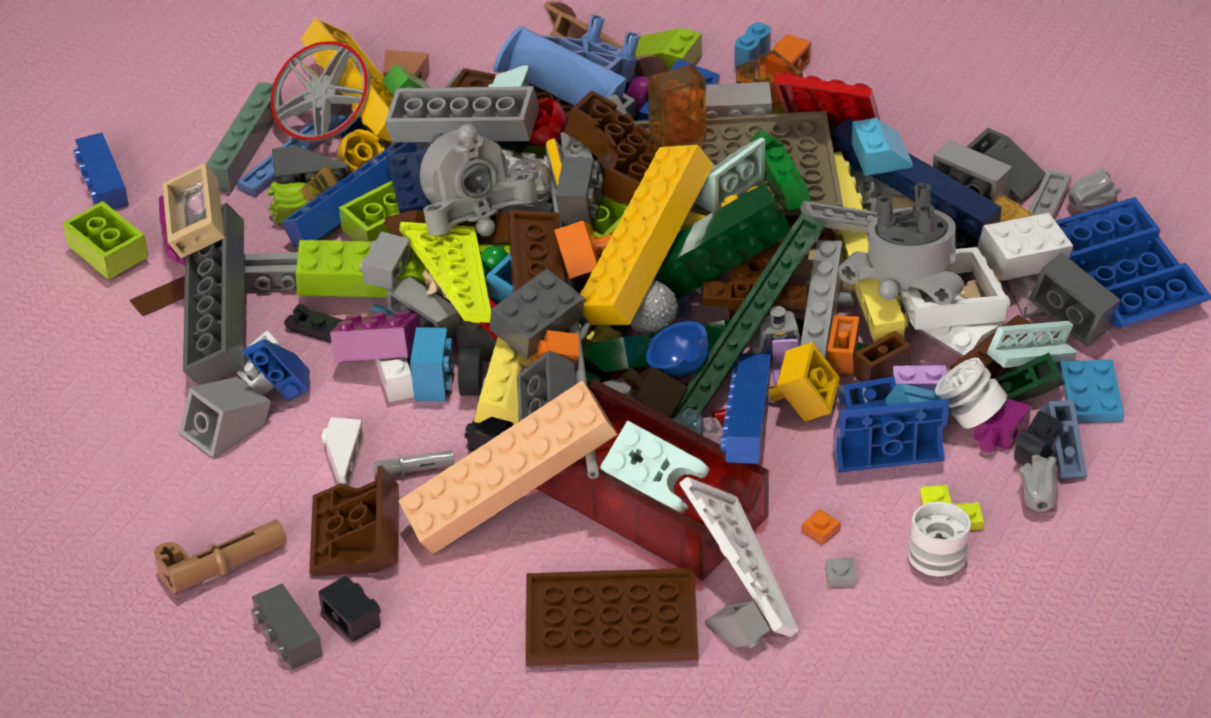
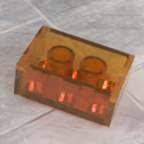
(677, 107)

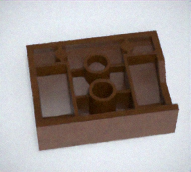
(355, 527)

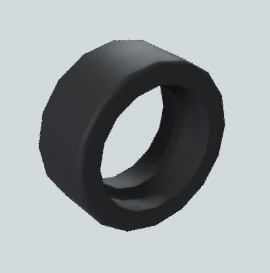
(470, 371)

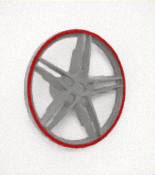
(321, 92)

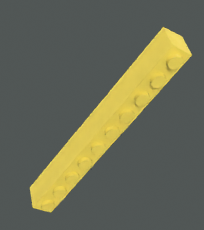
(880, 314)

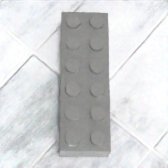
(493, 111)

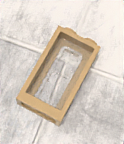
(193, 211)

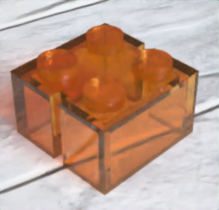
(766, 68)

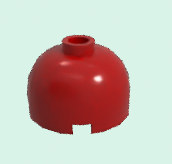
(549, 122)

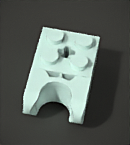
(659, 468)

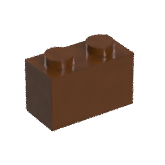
(878, 358)

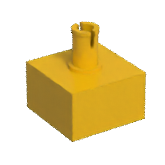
(806, 382)

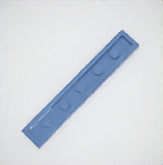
(264, 174)

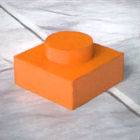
(821, 526)

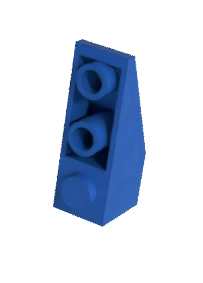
(280, 368)

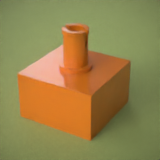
(580, 249)

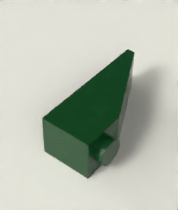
(1031, 379)

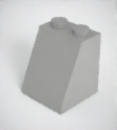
(222, 414)

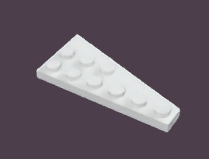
(739, 544)

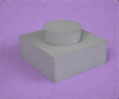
(840, 572)

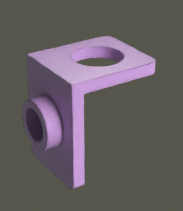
(779, 349)

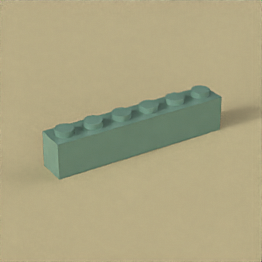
(243, 137)

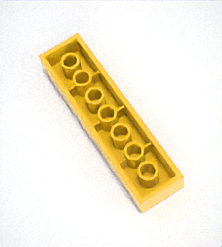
(379, 97)
(644, 235)

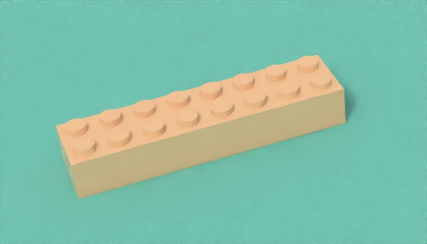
(507, 467)

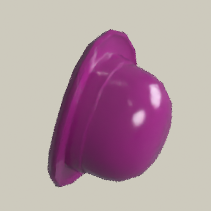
(639, 91)

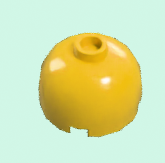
(358, 149)

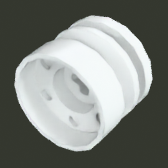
(971, 393)
(939, 538)

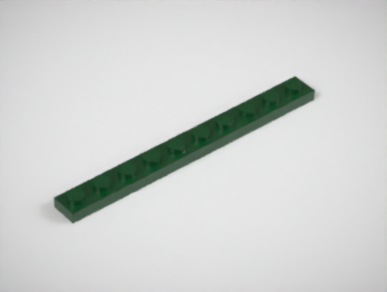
(750, 315)

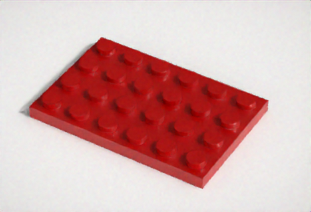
(833, 96)

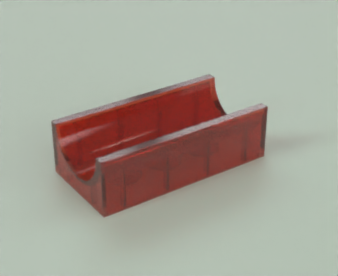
(644, 520)

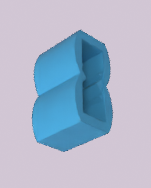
(752, 44)

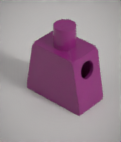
(1004, 426)

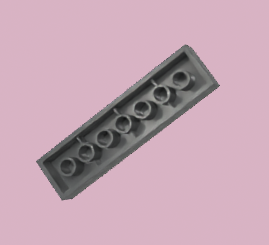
(215, 305)

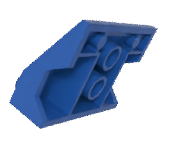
(890, 435)

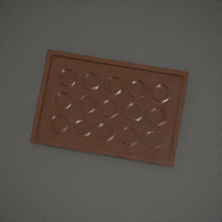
(611, 617)

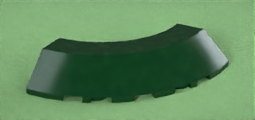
(632, 350)

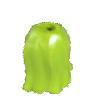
(286, 199)

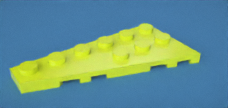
(455, 266)

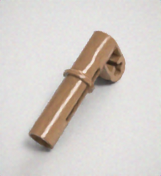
(182, 571)

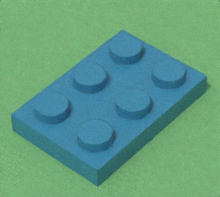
(1093, 389)

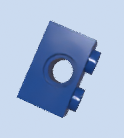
(865, 393)

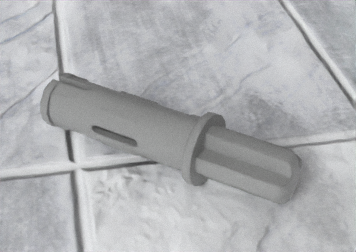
(416, 463)

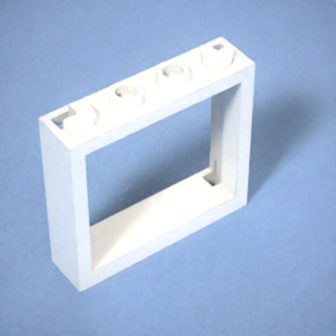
(960, 311)

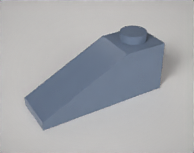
(1067, 445)

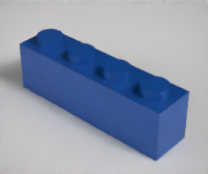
(100, 171)

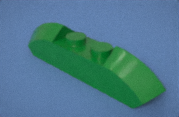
(782, 173)

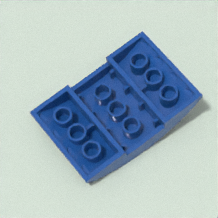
(1127, 257)

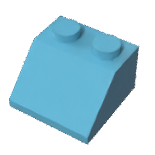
(879, 147)

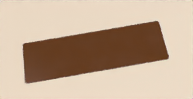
(160, 296)

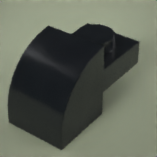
(1037, 438)

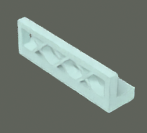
(1015, 353)

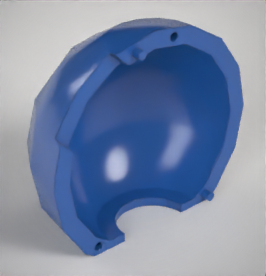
(679, 349)

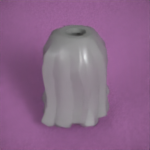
(1093, 191)
(1040, 483)

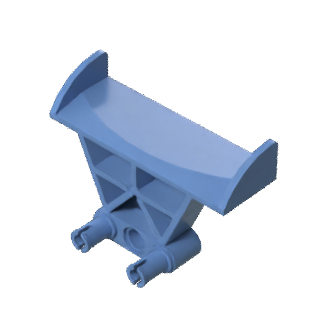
(571, 65)

